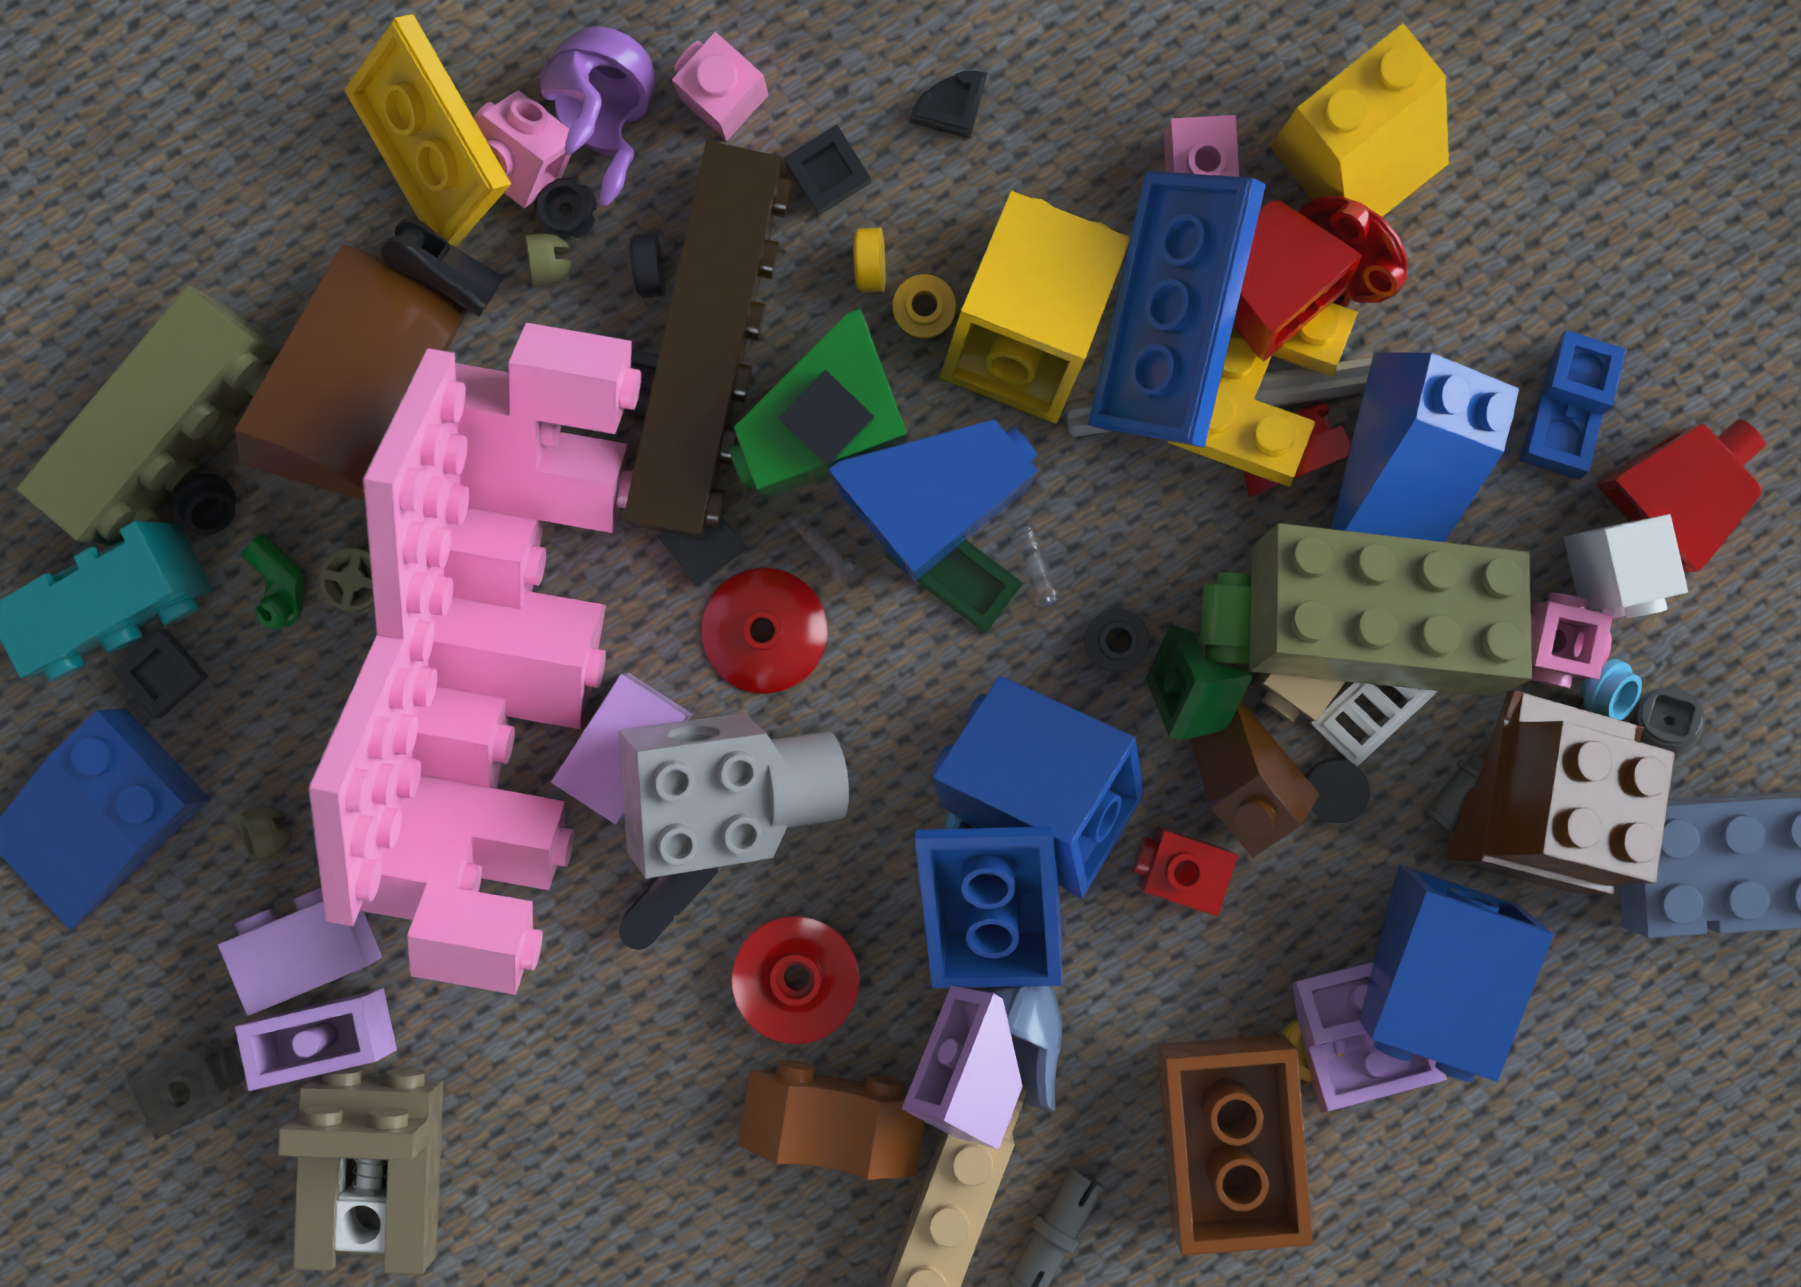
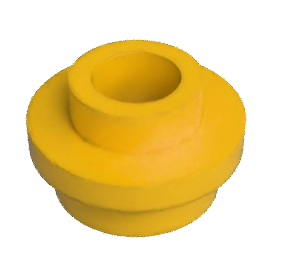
(924, 326)

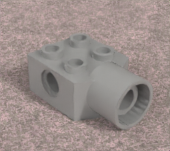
(723, 791)

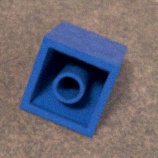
(935, 490)
(1043, 767)
(1451, 975)

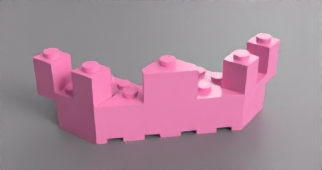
(464, 644)

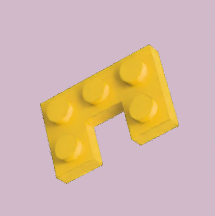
(1257, 434)

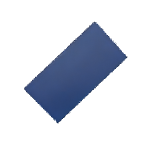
(1176, 305)

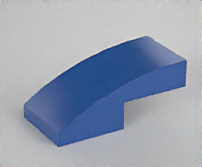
(1571, 404)

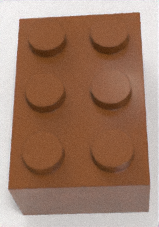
(1234, 1144)

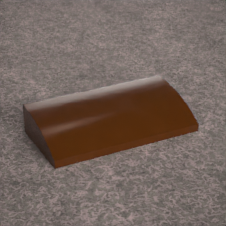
(344, 373)

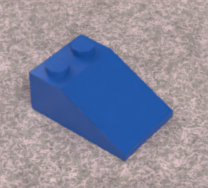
(1421, 445)
(95, 813)
(991, 906)

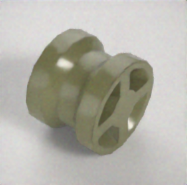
(343, 578)

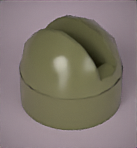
(541, 258)
(260, 832)

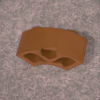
(830, 1122)

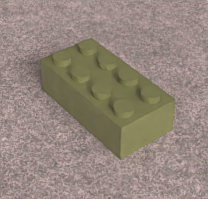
(152, 420)
(1390, 611)

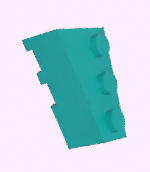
(102, 600)

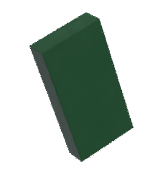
(970, 584)

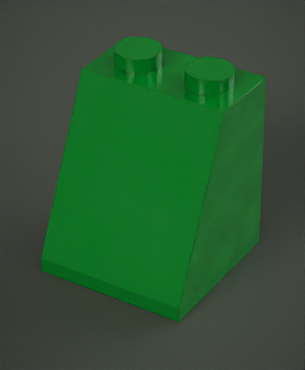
(773, 456)

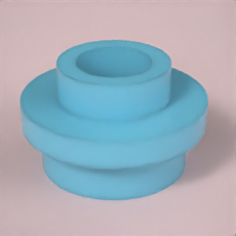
(1614, 692)

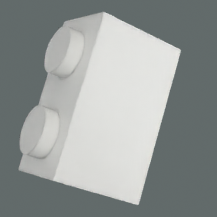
(1627, 566)

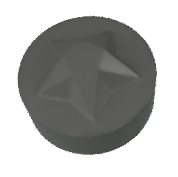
(1670, 719)

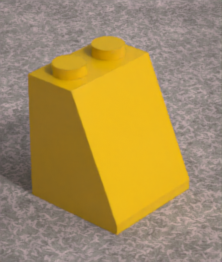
(1372, 127)
(1034, 307)

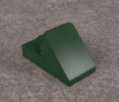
(1191, 691)

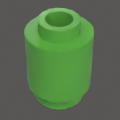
(1226, 618)

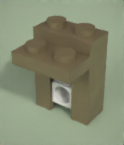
(370, 1122)

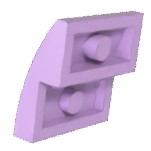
(1330, 1025)

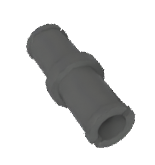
(1056, 1230)

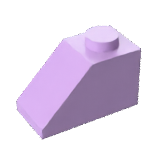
(968, 1070)

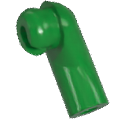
(284, 583)

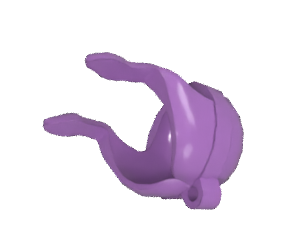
(597, 86)

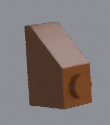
(1252, 782)

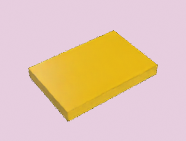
(426, 132)

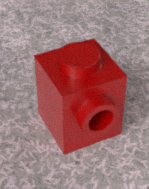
(1184, 870)

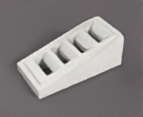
(1376, 733)

